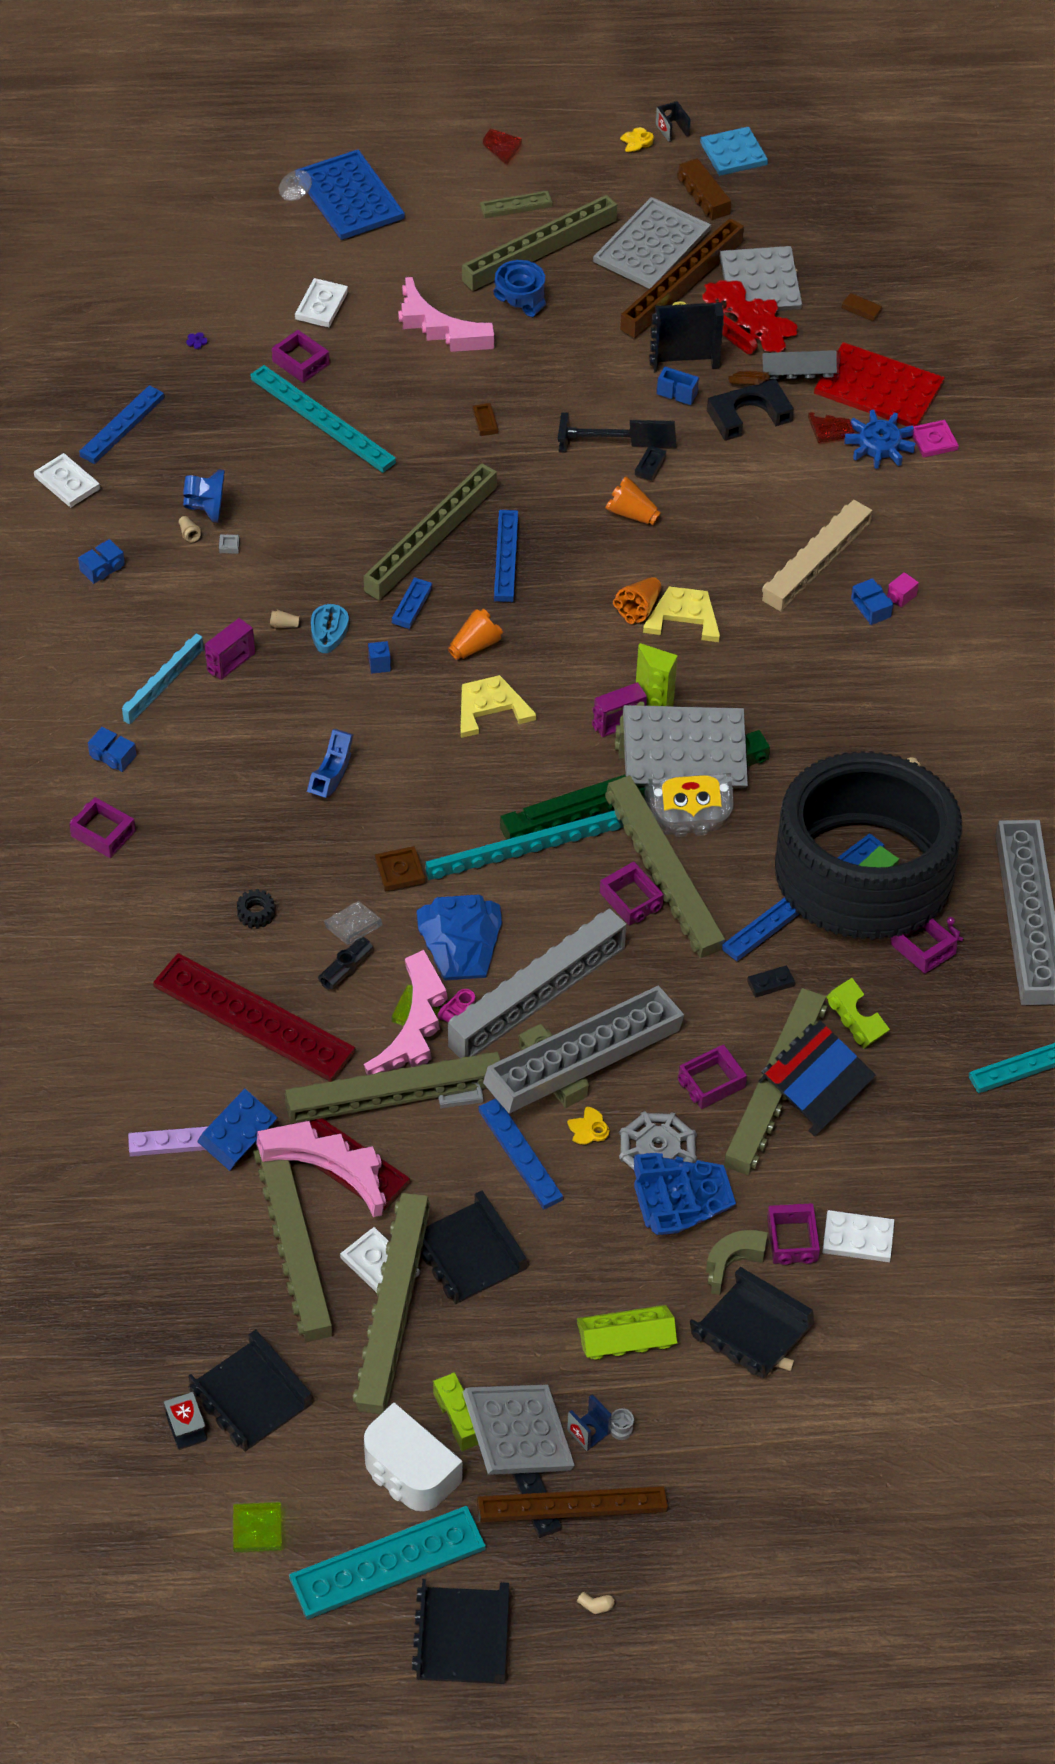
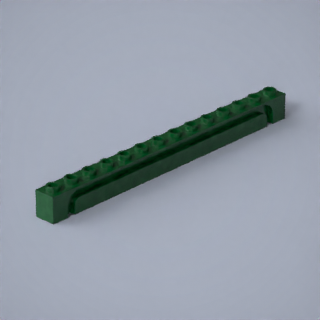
(592, 799)

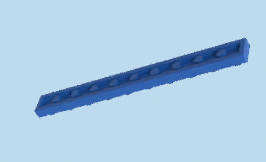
(782, 912)

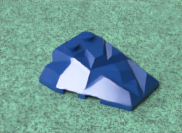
(460, 934)
(679, 1192)

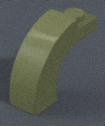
(734, 1247)

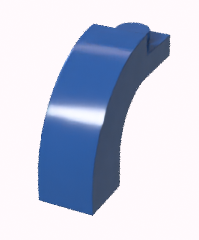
(328, 776)

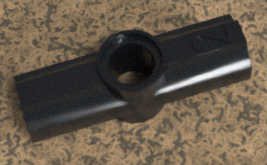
(345, 963)

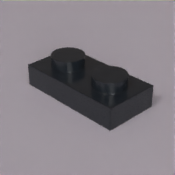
(650, 463)
(771, 981)

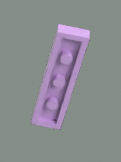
(165, 1141)

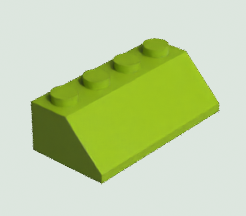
(656, 675)
(627, 1331)

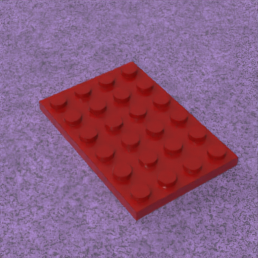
(881, 385)

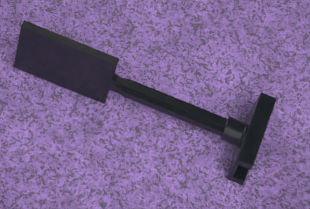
(641, 432)

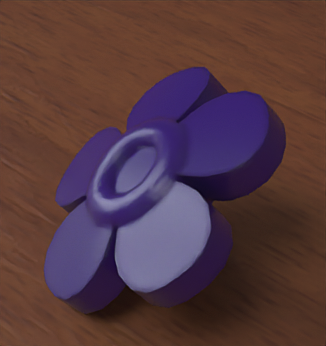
(196, 340)

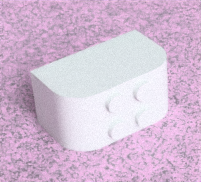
(410, 1460)

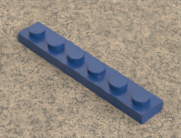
(121, 424)
(506, 555)
(520, 1154)

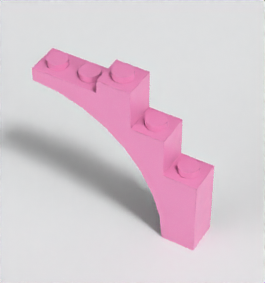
(457, 333)
(421, 1022)
(330, 1152)

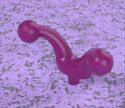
(955, 932)

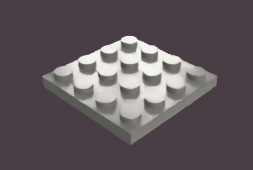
(764, 274)
(518, 1429)

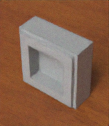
(229, 544)

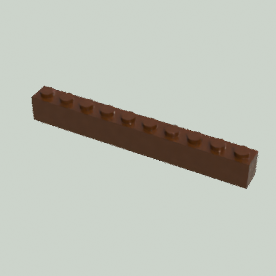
(681, 277)

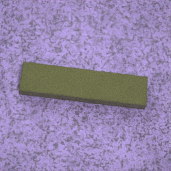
(516, 204)

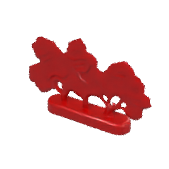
(754, 314)

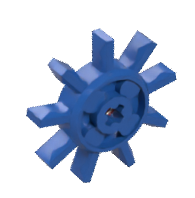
(880, 439)

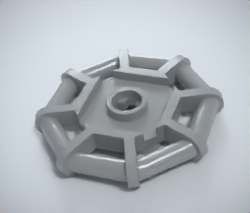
(651, 1133)

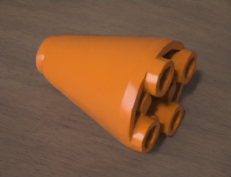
(633, 503)
(637, 599)
(475, 635)

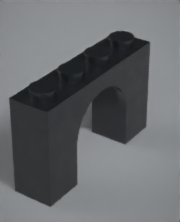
(765, 395)

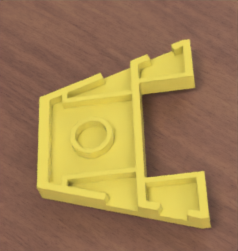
(687, 607)
(490, 697)

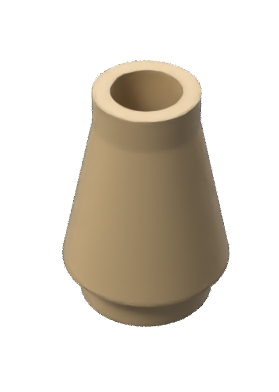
(189, 529)
(283, 620)

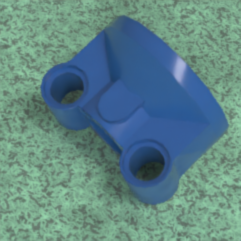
(521, 285)
(204, 494)

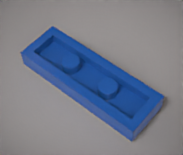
(412, 603)

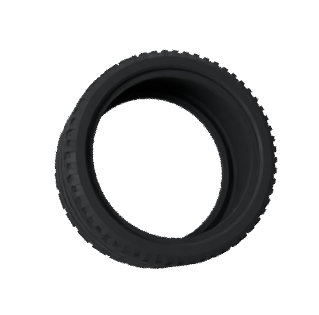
(877, 792)

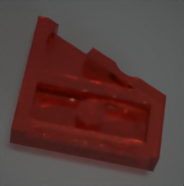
(502, 144)
(830, 427)

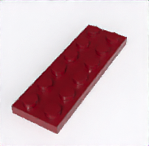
(391, 1180)

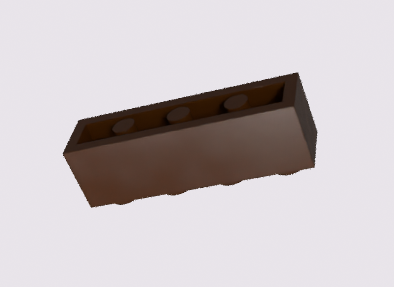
(704, 189)

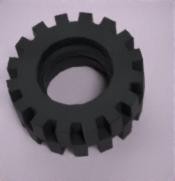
(255, 918)

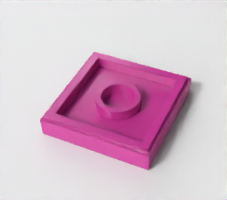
(934, 438)

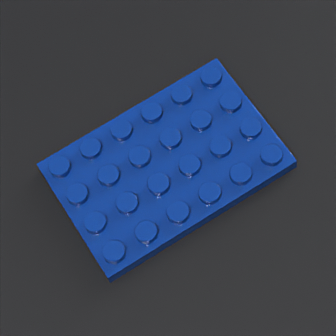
(351, 195)

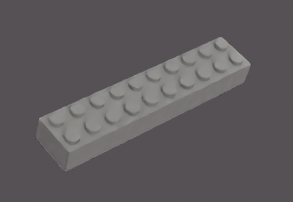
(1028, 908)
(536, 985)
(583, 1049)

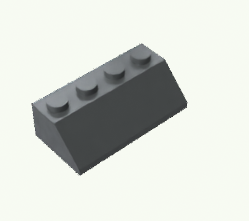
(799, 363)

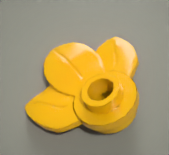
(637, 139)
(586, 1127)

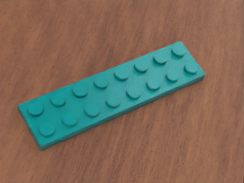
(386, 1562)

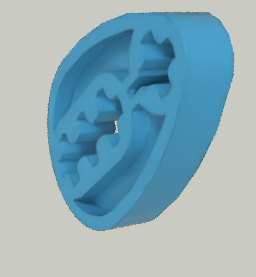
(338, 628)

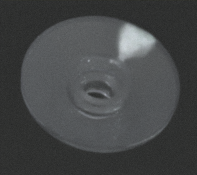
(295, 185)

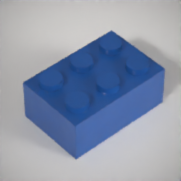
(236, 1129)

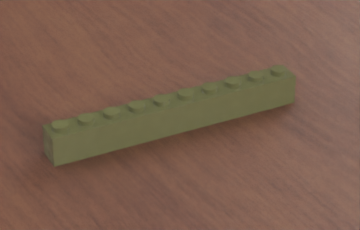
(541, 241)
(430, 531)
(665, 867)
(387, 1088)
(767, 1099)
(295, 1249)
(393, 1304)

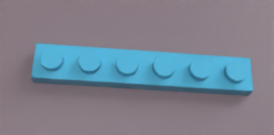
(162, 679)

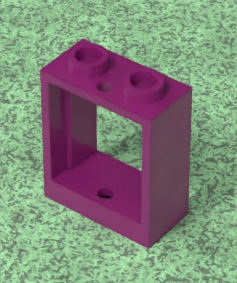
(309, 367)
(236, 633)
(628, 695)
(117, 837)
(624, 877)
(932, 957)
(727, 1063)
(789, 1215)

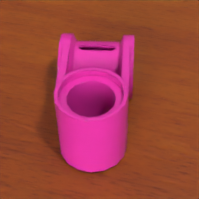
(456, 1005)

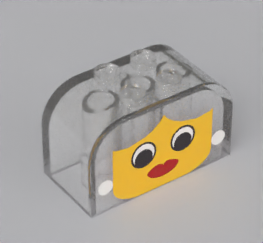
(690, 803)

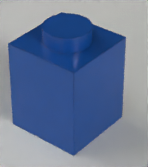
(379, 657)

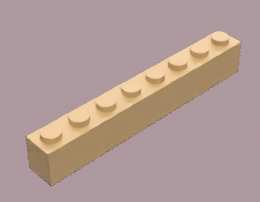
(816, 555)

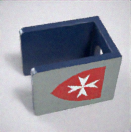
(596, 1417)

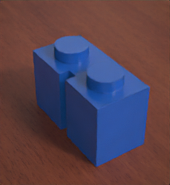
(677, 384)
(98, 567)
(872, 601)
(114, 754)

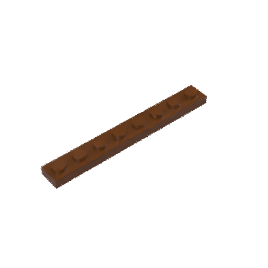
(571, 1504)

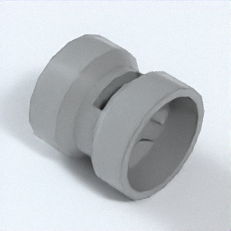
(622, 1418)

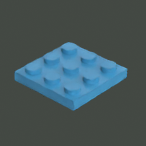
(733, 151)

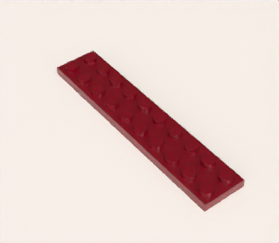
(254, 1017)

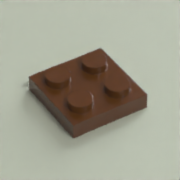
(399, 868)

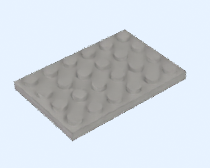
(651, 242)
(684, 742)

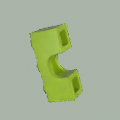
(864, 1029)
(451, 1400)

